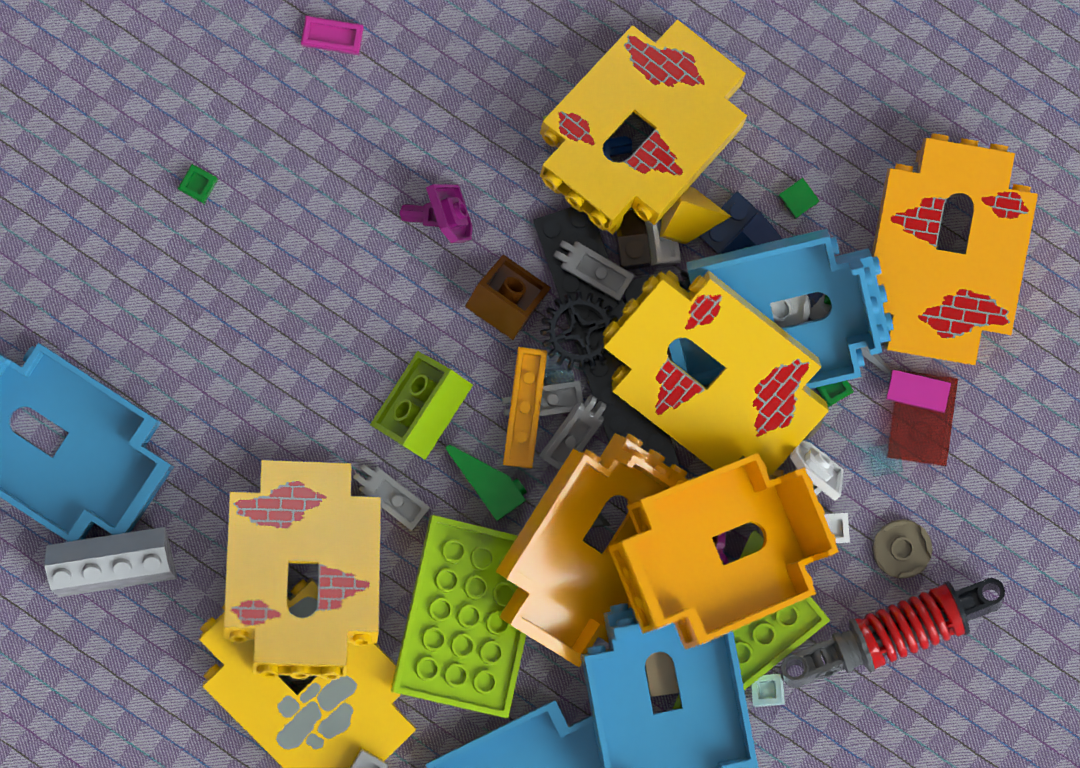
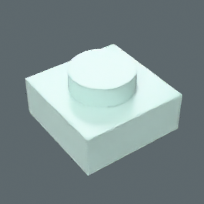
(768, 691)

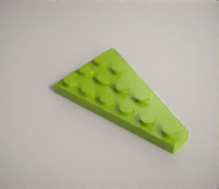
(775, 636)

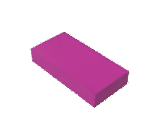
(332, 35)
(918, 391)

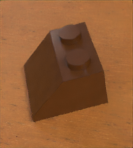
(507, 297)

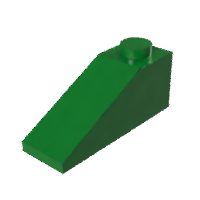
(493, 487)

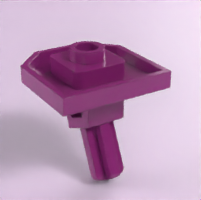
(444, 211)

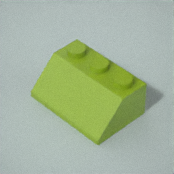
(421, 405)

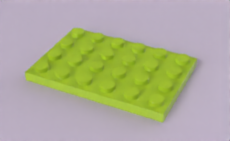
(453, 635)

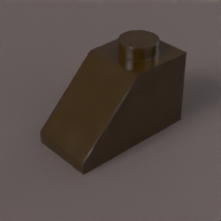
(633, 242)

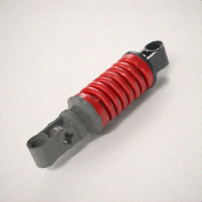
(894, 630)

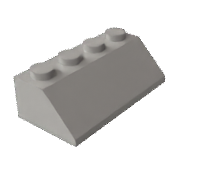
(109, 562)

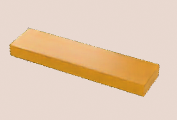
(525, 407)

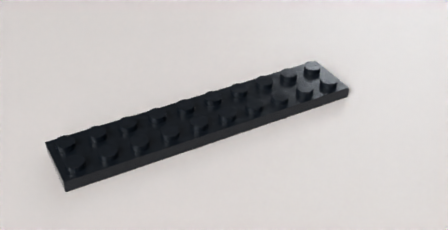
(618, 415)

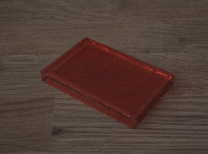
(921, 433)

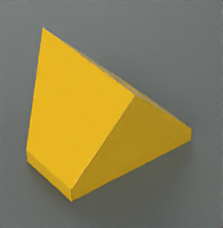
(691, 217)

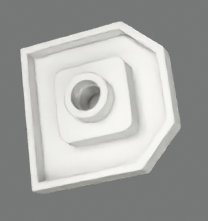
(823, 471)

